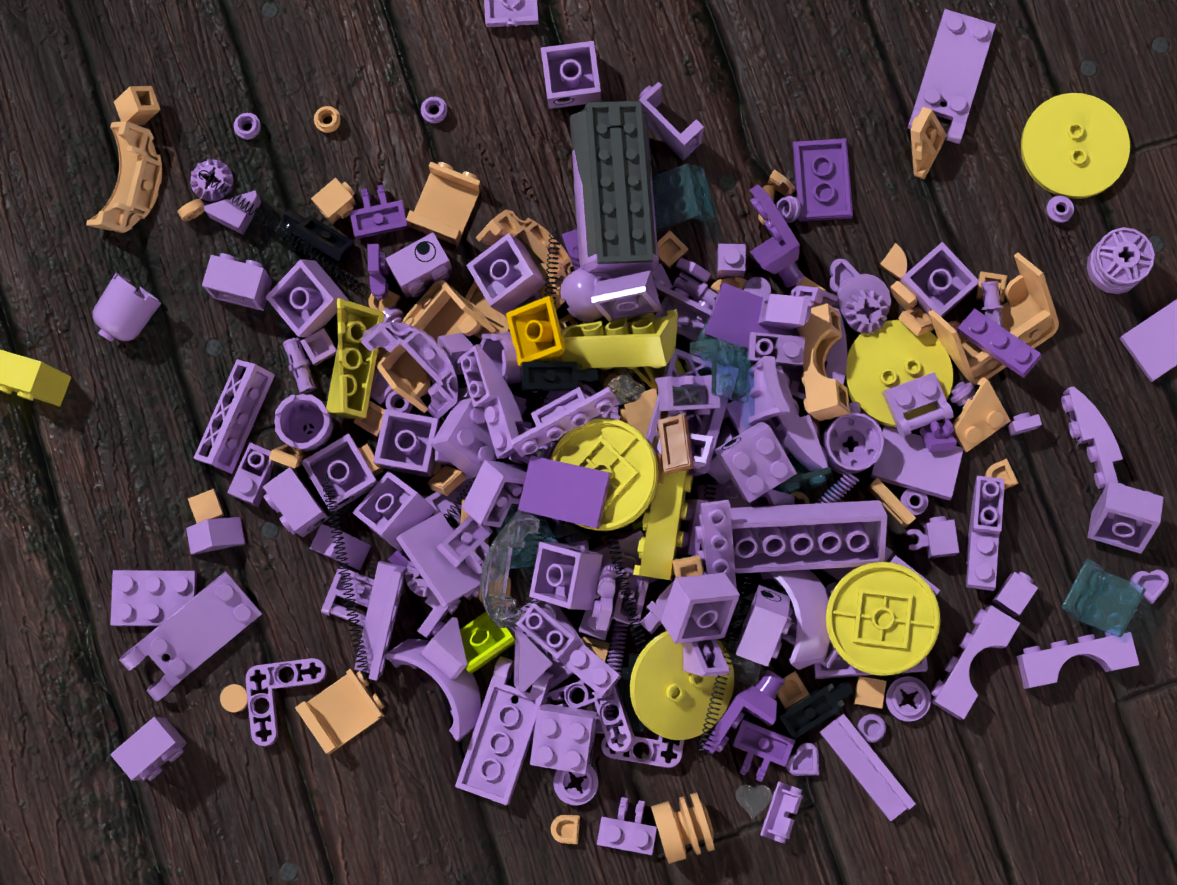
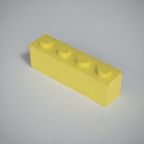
(622, 343)
(353, 361)
(663, 527)

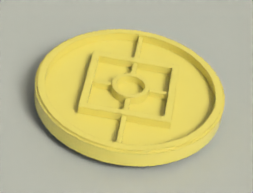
(1075, 145)
(891, 359)
(625, 453)
(882, 618)
(671, 699)

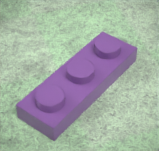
(999, 343)

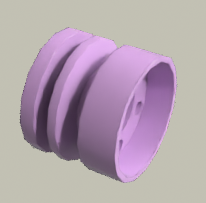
(1110, 271)
(861, 432)

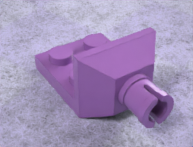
(782, 249)
(755, 700)

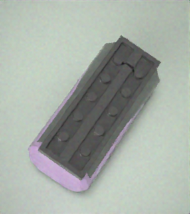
(614, 189)

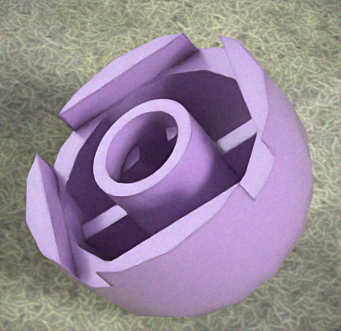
(578, 292)

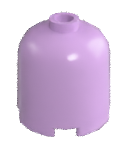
(123, 310)
(503, 354)
(298, 413)

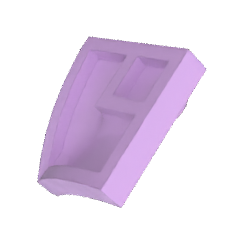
(765, 392)

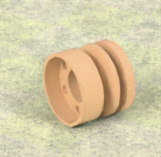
(683, 827)

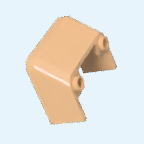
(437, 313)
(1026, 314)

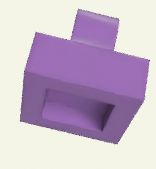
(938, 436)

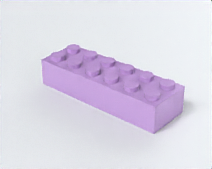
(808, 536)

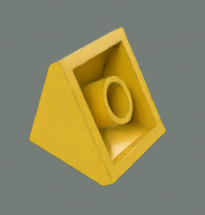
(536, 331)

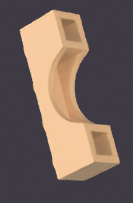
(824, 396)

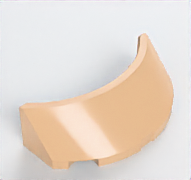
(137, 179)
(536, 242)

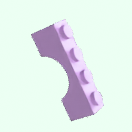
(1043, 666)
(956, 693)

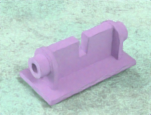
(784, 801)

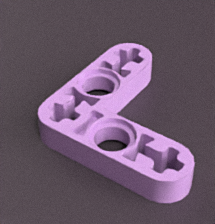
(273, 682)
(612, 698)
(655, 748)

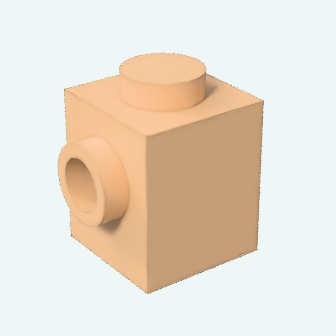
(137, 105)
(335, 200)

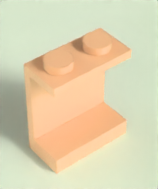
(445, 203)
(341, 711)

